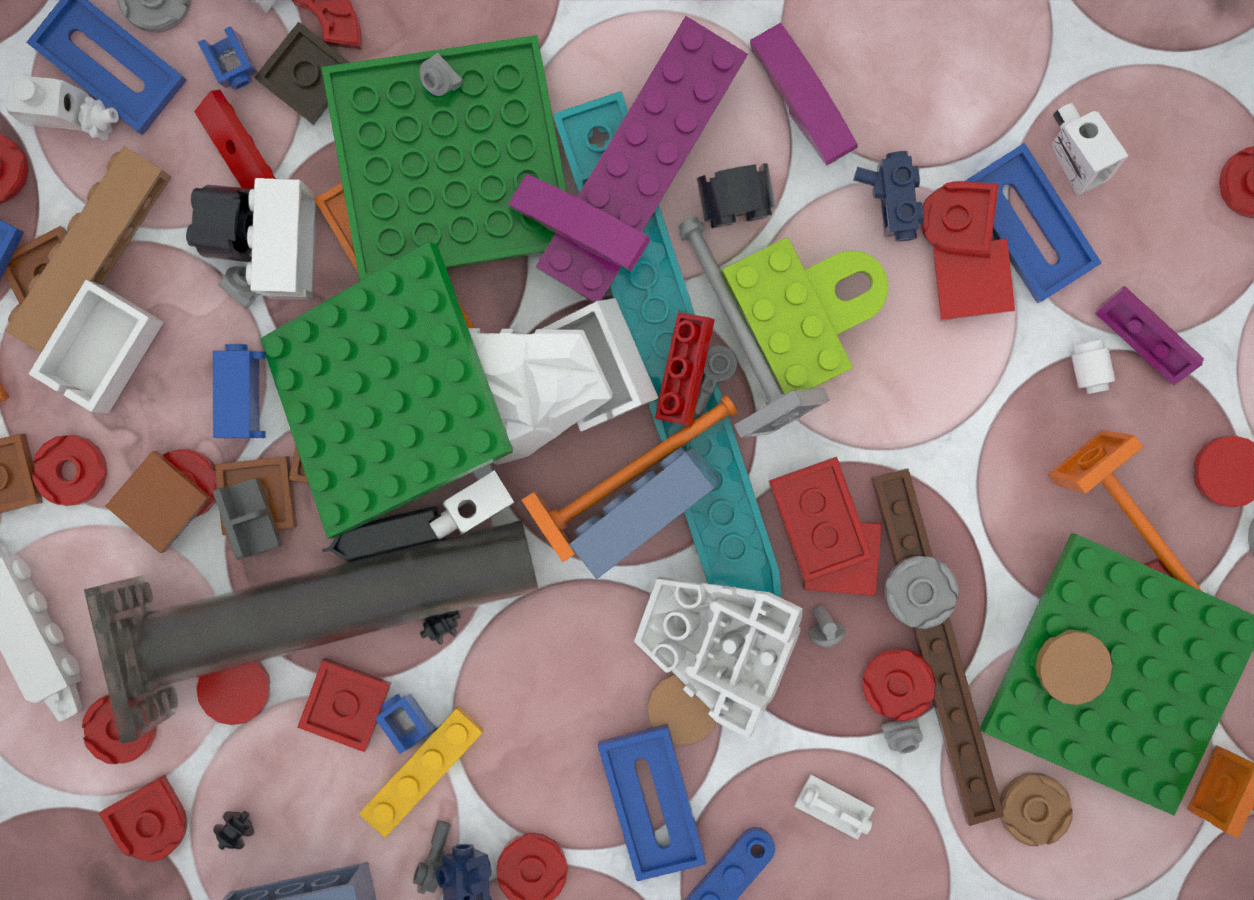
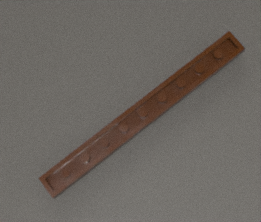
(939, 648)

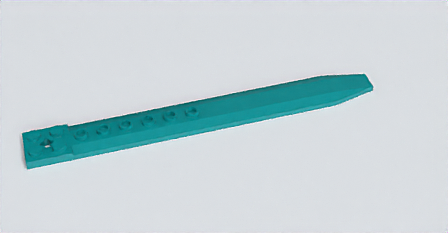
(727, 519)

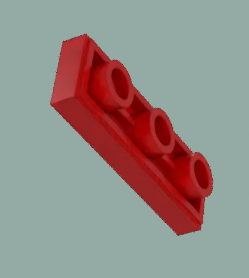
(232, 140)
(687, 349)

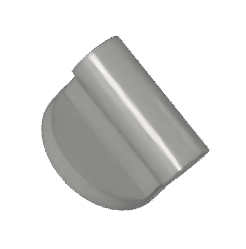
(439, 76)
(236, 286)
(826, 631)
(902, 735)

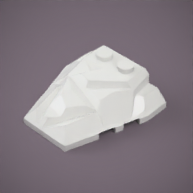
(540, 383)
(721, 644)

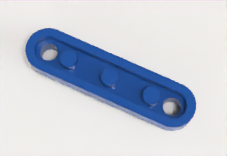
(736, 867)

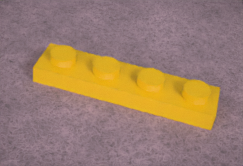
(421, 772)

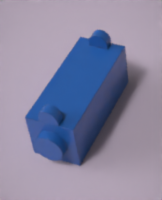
(236, 392)

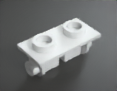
(835, 807)

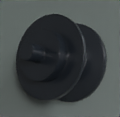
(439, 626)
(231, 833)

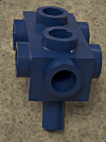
(896, 188)
(464, 874)

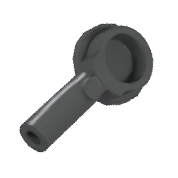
(719, 367)
(425, 872)

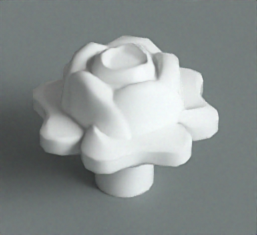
(96, 118)

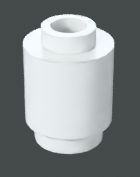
(1093, 366)

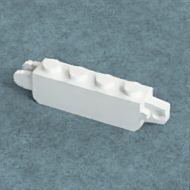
(34, 643)

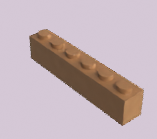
(91, 246)

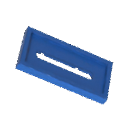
(54, 42)
(1052, 217)
(645, 853)

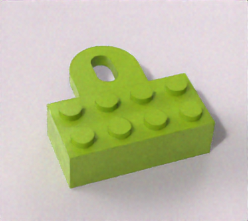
(798, 313)

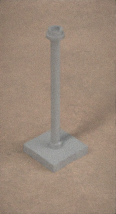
(780, 408)

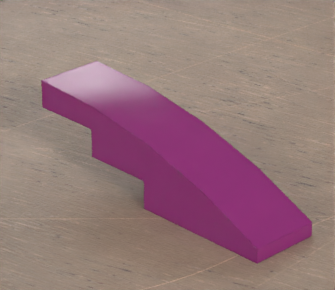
(804, 94)
(579, 222)

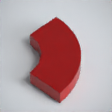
(337, 20)

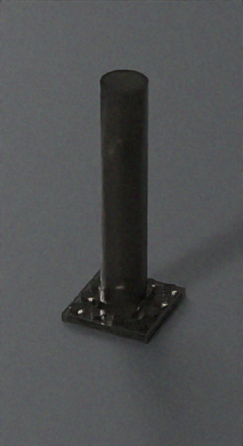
(154, 648)

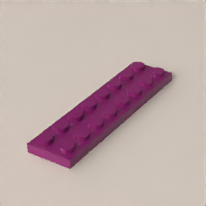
(648, 148)

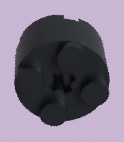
(736, 194)
(220, 222)

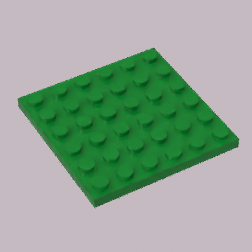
(444, 163)
(385, 392)
(1169, 681)

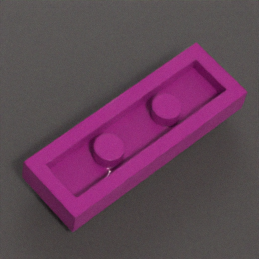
(1149, 335)

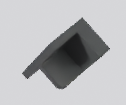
(247, 518)

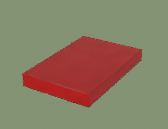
(820, 519)

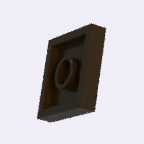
(296, 72)

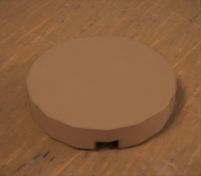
(1074, 667)
(684, 714)
(1036, 809)

